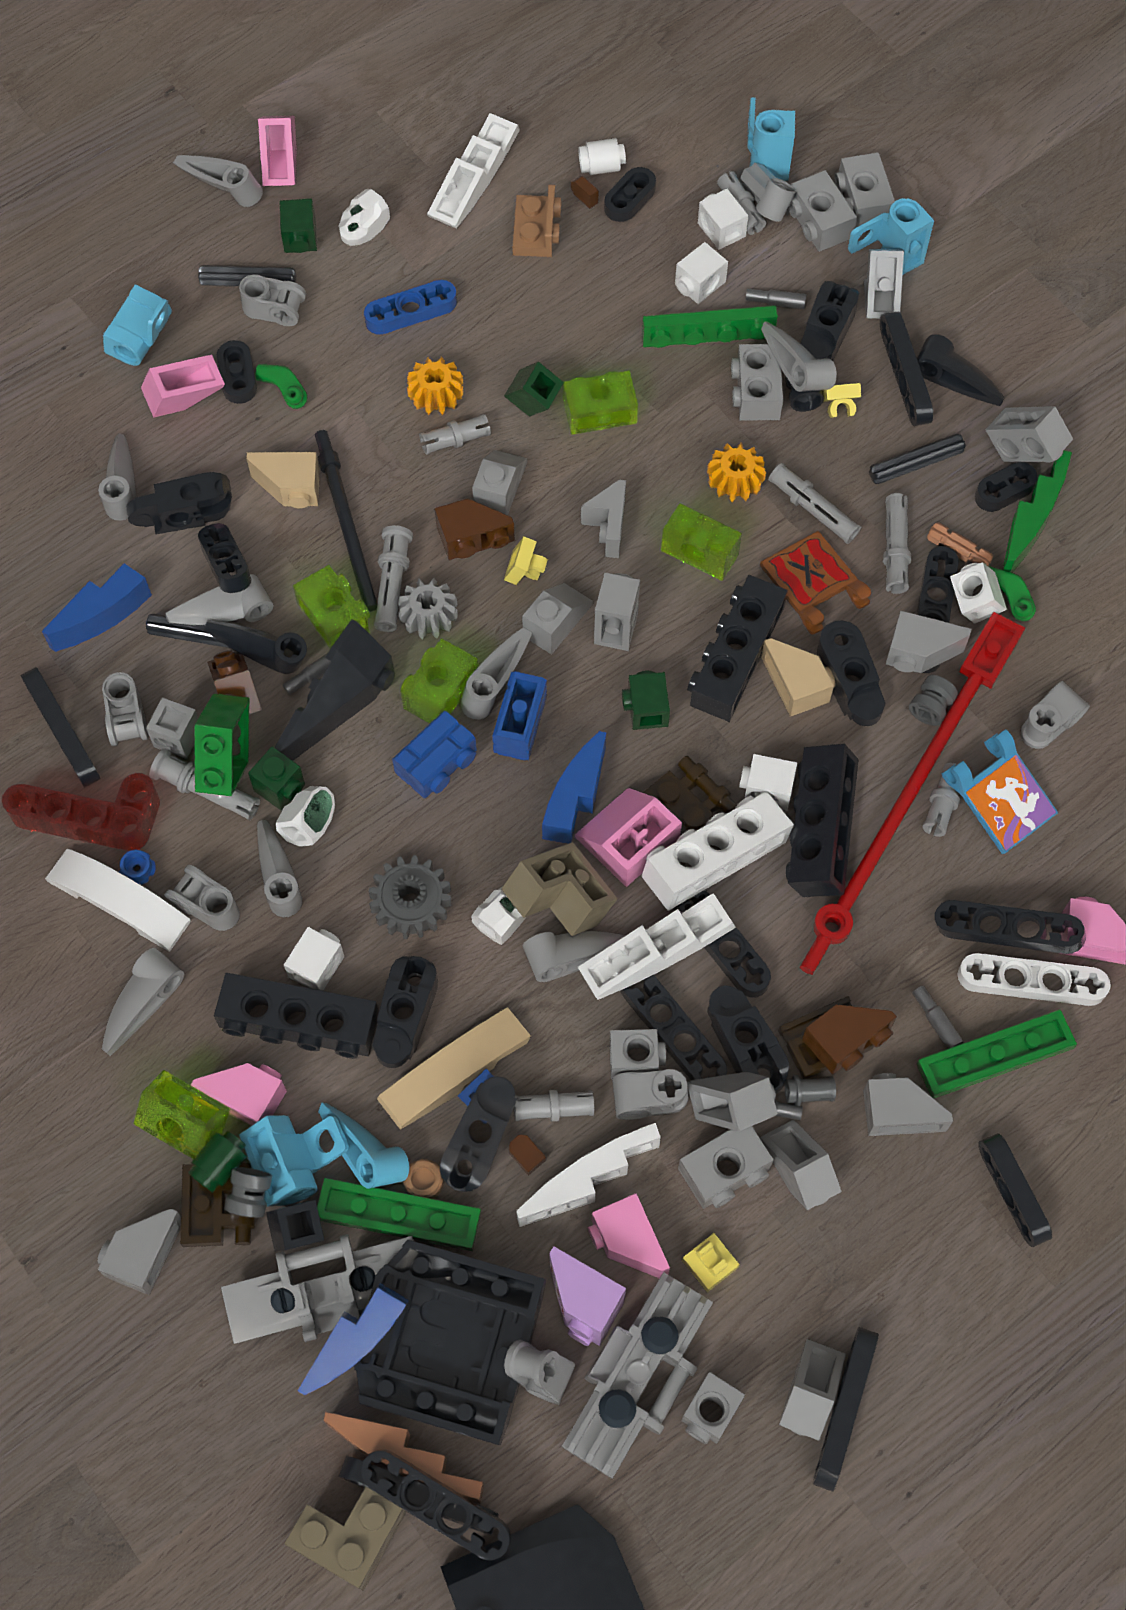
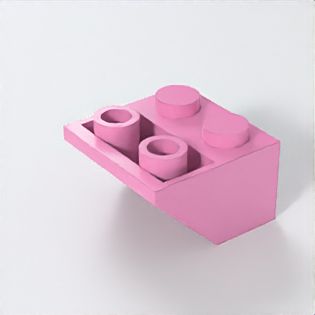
(628, 833)

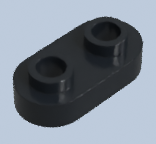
(624, 199)
(236, 374)

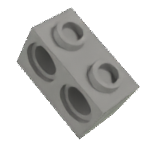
(760, 382)
(1029, 434)

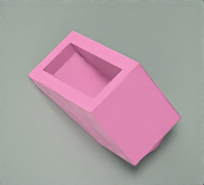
(277, 150)
(180, 384)
(1103, 930)
(246, 1090)
(628, 1236)

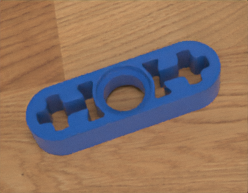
(417, 295)

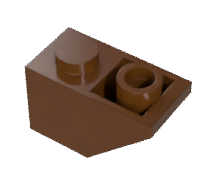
(471, 528)
(233, 677)
(845, 1033)

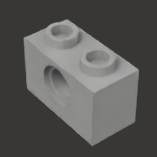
(864, 186)
(822, 211)
(616, 611)
(709, 1183)

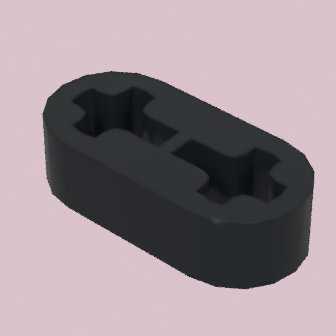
(1009, 491)

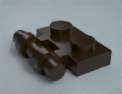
(680, 801)
(204, 1215)

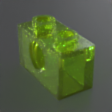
(588, 414)
(701, 541)
(324, 590)
(444, 663)
(179, 1114)

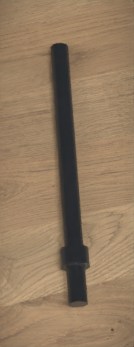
(330, 465)

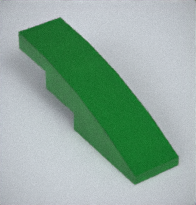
(1033, 516)

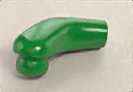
(286, 381)
(1017, 593)

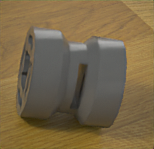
(932, 701)
(248, 1192)

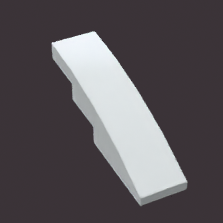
(474, 171)
(655, 948)
(575, 1184)

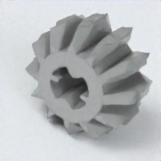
(418, 618)

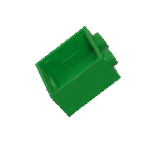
(215, 765)

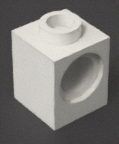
(722, 219)
(701, 273)
(986, 601)
(769, 775)
(314, 959)

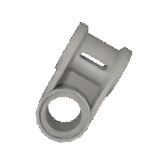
(270, 299)
(123, 715)
(1052, 716)
(198, 896)
(645, 1093)
(540, 1372)

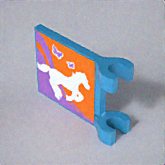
(1003, 794)

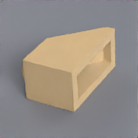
(287, 476)
(797, 676)

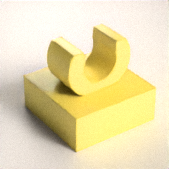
(842, 394)
(525, 562)
(710, 1262)

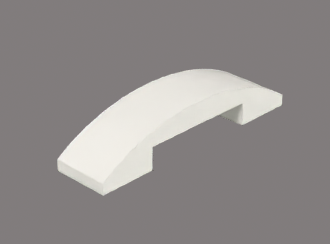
(119, 897)

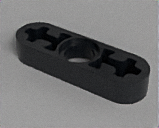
(222, 567)
(1015, 1190)

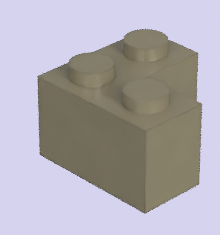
(563, 883)
(349, 1549)

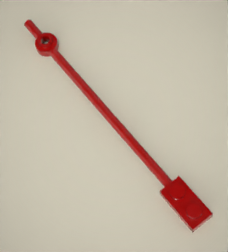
(981, 667)

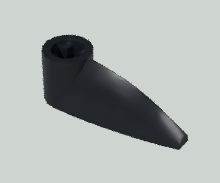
(954, 372)
(260, 645)

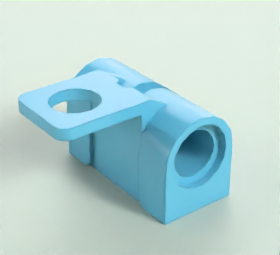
(771, 139)
(904, 228)
(136, 326)
(290, 1156)

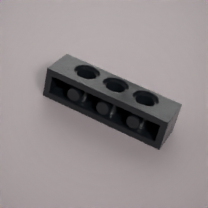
(719, 695)
(831, 836)
(242, 993)

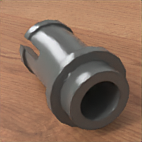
(809, 1089)

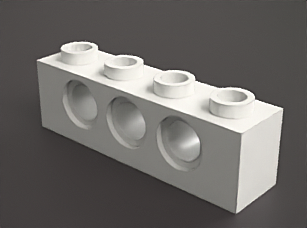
(676, 883)

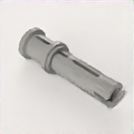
(393, 564)
(183, 776)

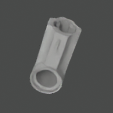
(768, 191)

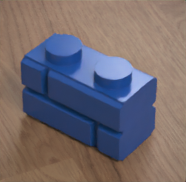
(519, 715)
(435, 755)

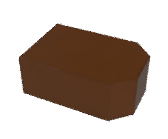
(585, 191)
(526, 1153)

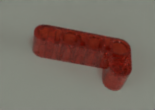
(82, 809)

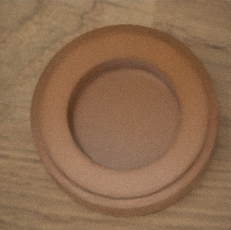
(424, 1179)

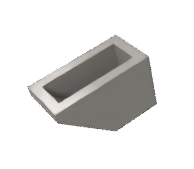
(498, 480)
(555, 615)
(924, 643)
(733, 1100)
(902, 1107)
(802, 1164)
(140, 1251)
(812, 1390)

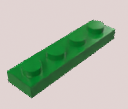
(706, 326)
(996, 1054)
(398, 1214)

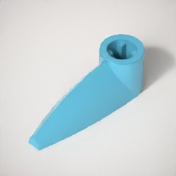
(366, 1155)

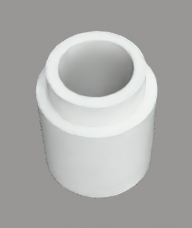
(601, 156)

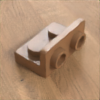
(535, 224)

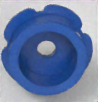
(137, 858)

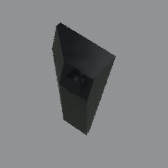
(351, 682)

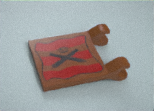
(813, 575)

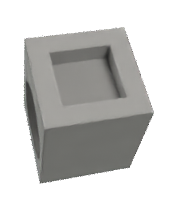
(173, 728)
(624, 1040)
(719, 1392)

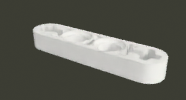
(1033, 985)

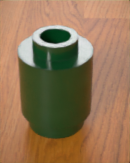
(217, 1159)

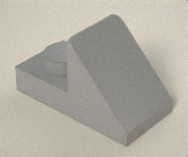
(883, 282)
(607, 512)

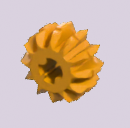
(435, 385)
(736, 472)

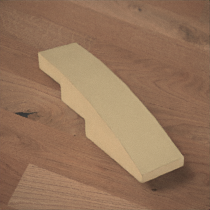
(453, 1068)

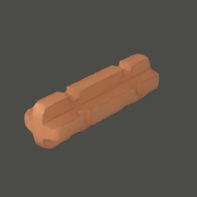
(962, 546)

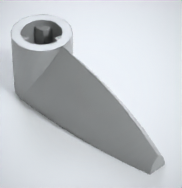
(224, 175)
(798, 363)
(119, 484)
(224, 607)
(492, 676)
(277, 873)
(561, 954)
(148, 988)

